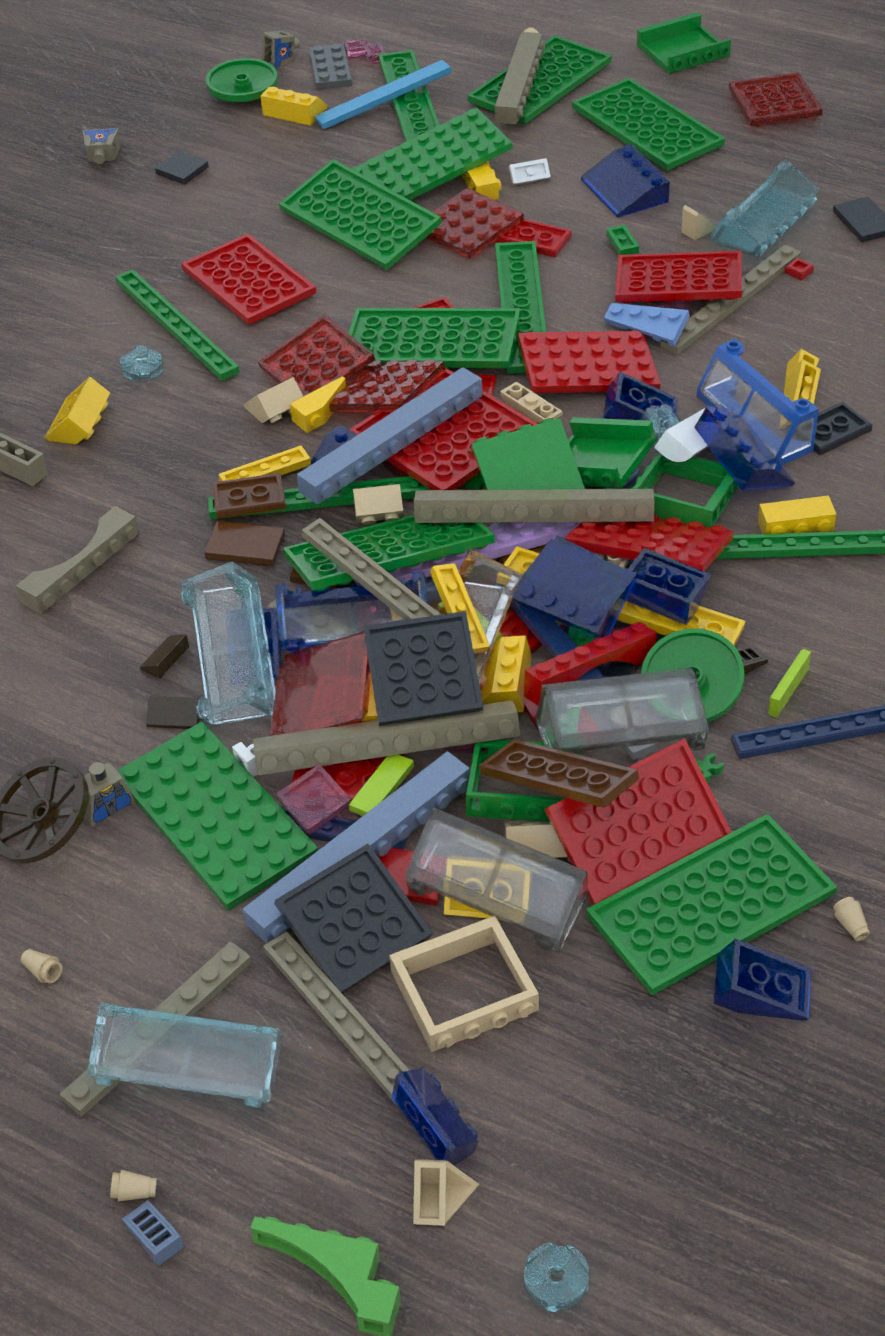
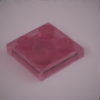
(314, 799)

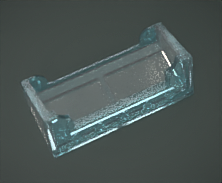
(230, 645)
(184, 1053)

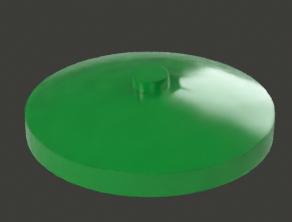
(241, 79)
(713, 660)

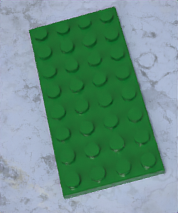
(559, 72)
(648, 123)
(437, 155)
(360, 214)
(450, 335)
(391, 546)
(216, 815)
(708, 899)

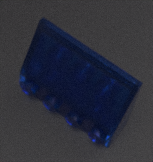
(627, 182)
(741, 450)
(575, 588)

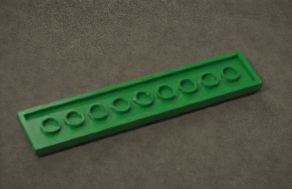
(414, 107)
(520, 289)

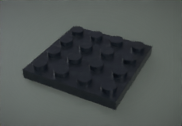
(423, 668)
(352, 918)

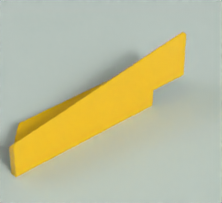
(802, 376)

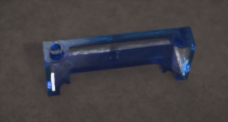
(330, 614)

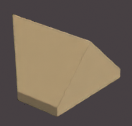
(439, 1191)

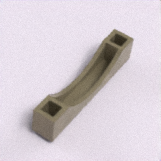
(47, 586)

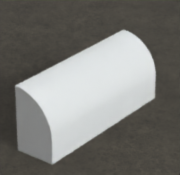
(682, 440)

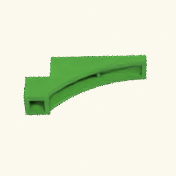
(343, 1262)

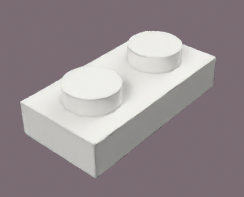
(529, 171)

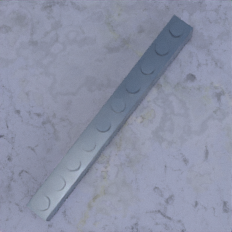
(389, 435)
(380, 828)

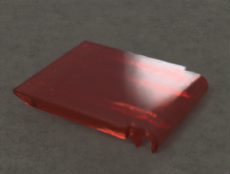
(322, 686)

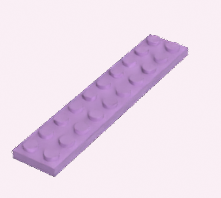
(507, 537)

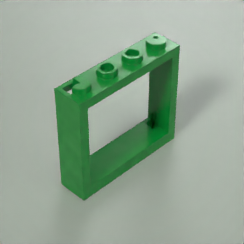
(693, 469)
(502, 805)

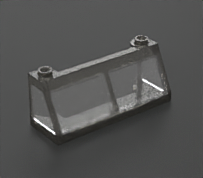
(622, 712)
(498, 878)

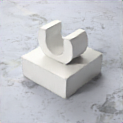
(246, 757)

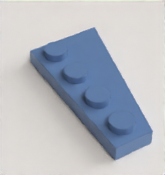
(653, 321)

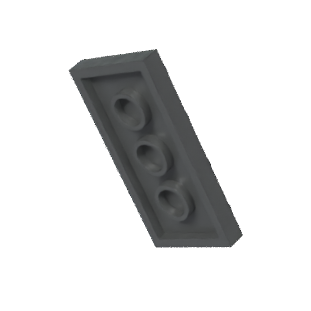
(330, 66)

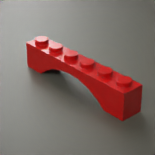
(623, 645)

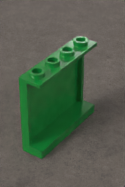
(681, 43)
(609, 449)
(528, 459)

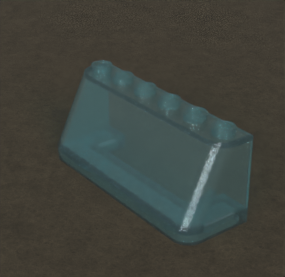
(767, 211)

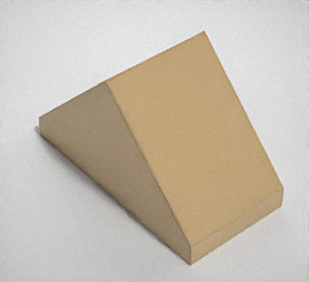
(694, 224)

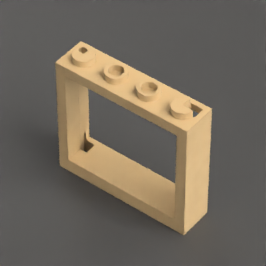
(449, 947)

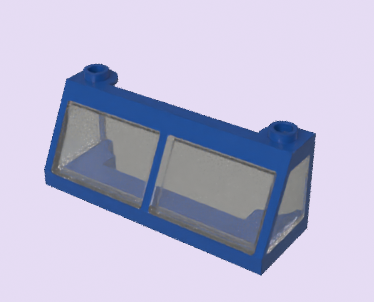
(781, 424)

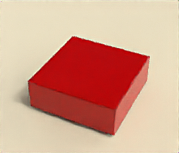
(799, 269)

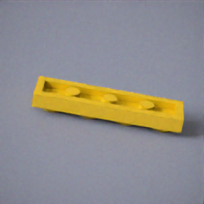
(279, 463)
(457, 600)

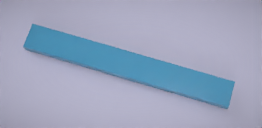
(383, 94)

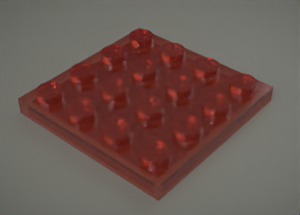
(775, 99)
(473, 222)
(317, 356)
(386, 386)

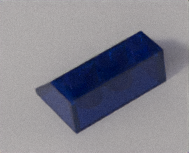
(667, 586)
(433, 1116)

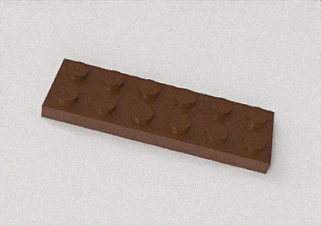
(559, 772)

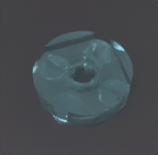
(141, 363)
(661, 415)
(555, 1294)

